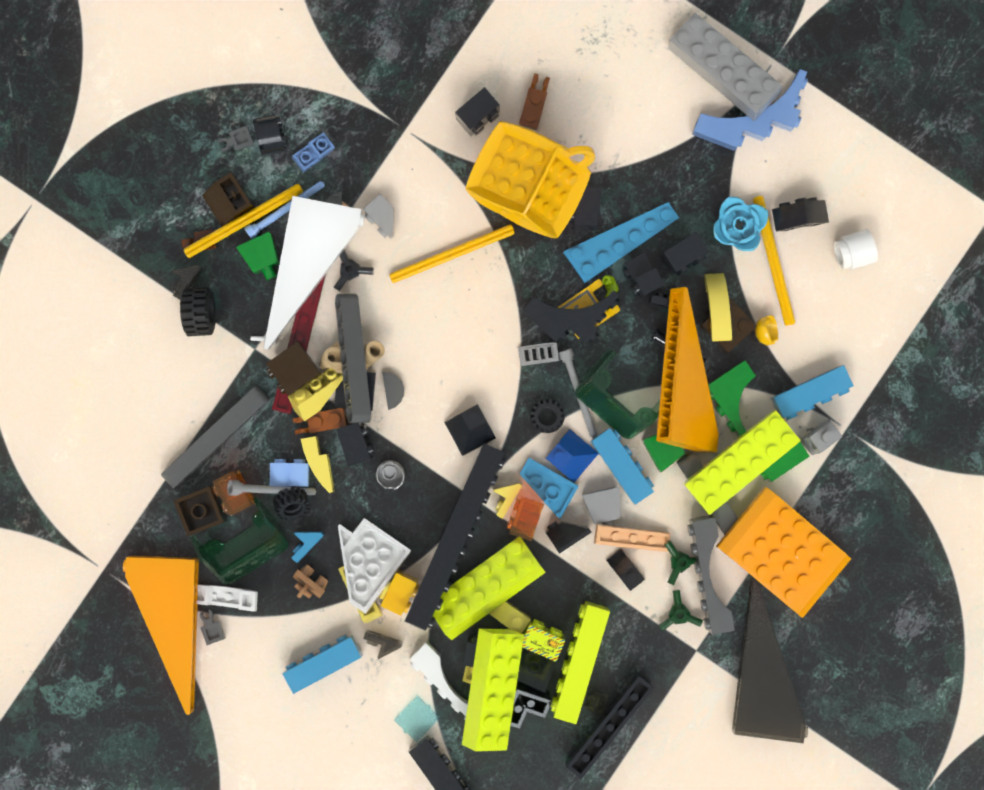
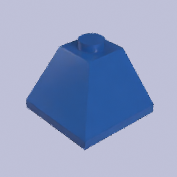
(571, 455)

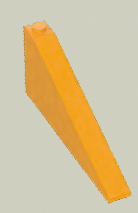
(685, 399)
(168, 602)

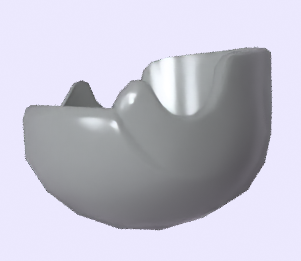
(390, 474)

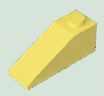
(511, 617)

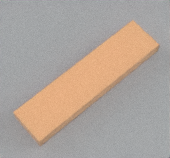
(631, 538)

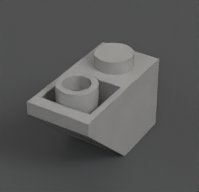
(382, 214)

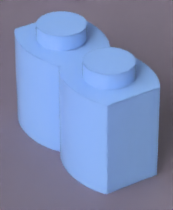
(289, 473)

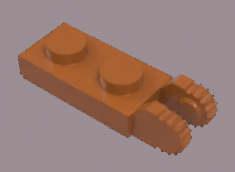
(534, 104)
(324, 421)

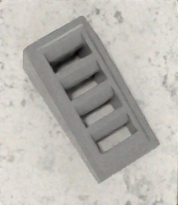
(553, 345)

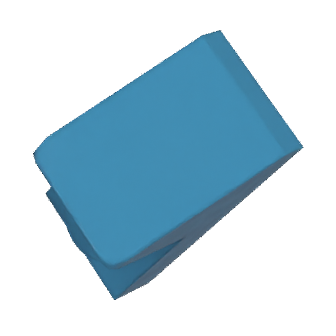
(309, 539)

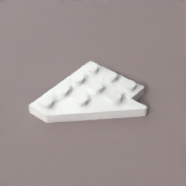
(369, 562)

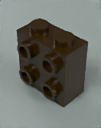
(292, 369)

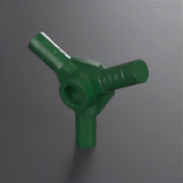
(679, 562)
(679, 614)

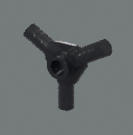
(350, 270)

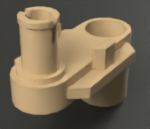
(332, 359)

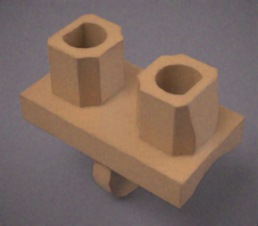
(316, 588)

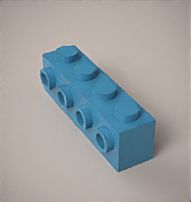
(812, 391)
(622, 466)
(322, 664)

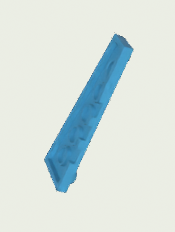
(607, 248)

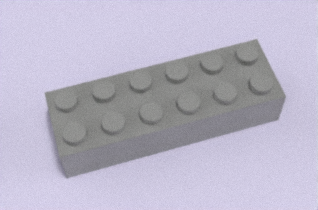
(724, 66)

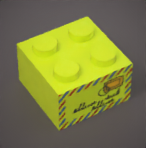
(543, 640)

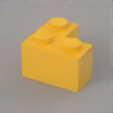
(399, 592)

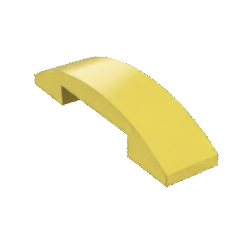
(719, 307)

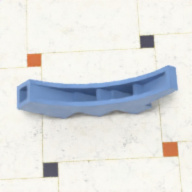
(729, 131)

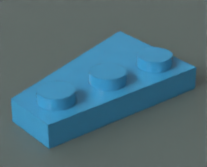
(549, 486)

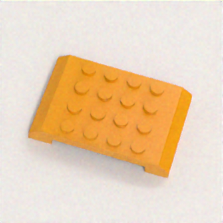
(783, 552)

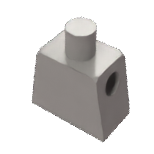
(821, 437)
(603, 505)

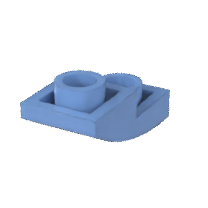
(313, 152)

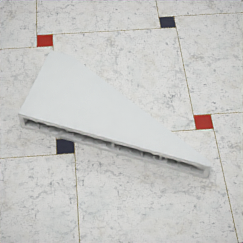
(312, 243)

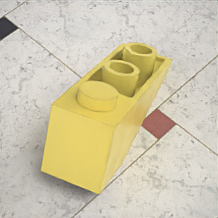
(314, 394)

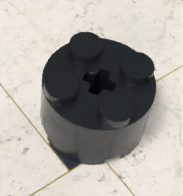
(268, 135)

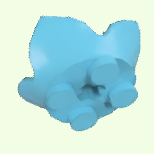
(754, 220)

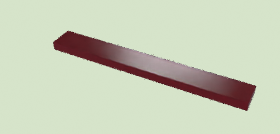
(300, 332)

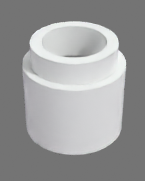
(856, 250)

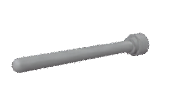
(567, 357)
(235, 488)

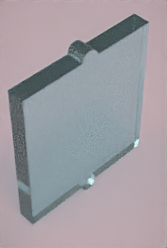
(417, 718)

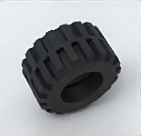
(197, 311)

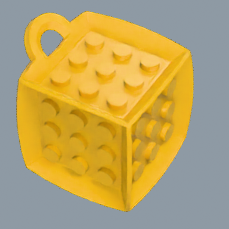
(530, 178)

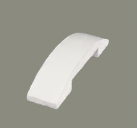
(227, 596)

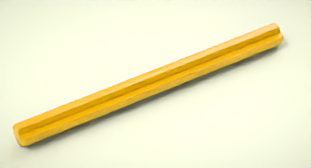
(242, 221)
(452, 253)
(776, 269)

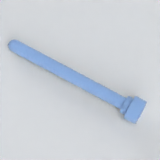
(253, 230)

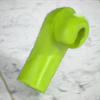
(610, 284)

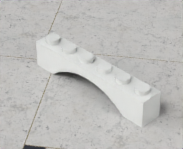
(428, 661)

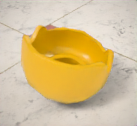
(767, 330)

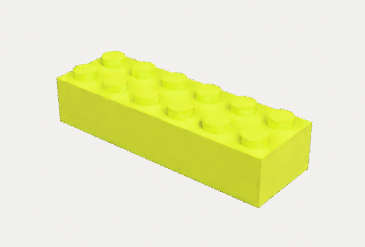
(741, 462)
(487, 587)
(580, 663)
(492, 689)

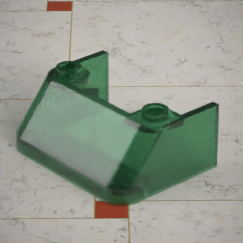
(593, 394)
(245, 551)

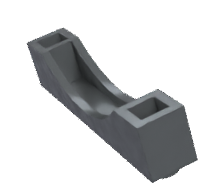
(704, 535)

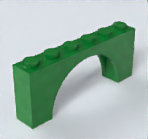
(726, 393)

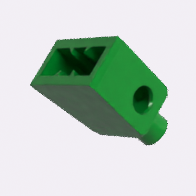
(261, 255)
(661, 453)

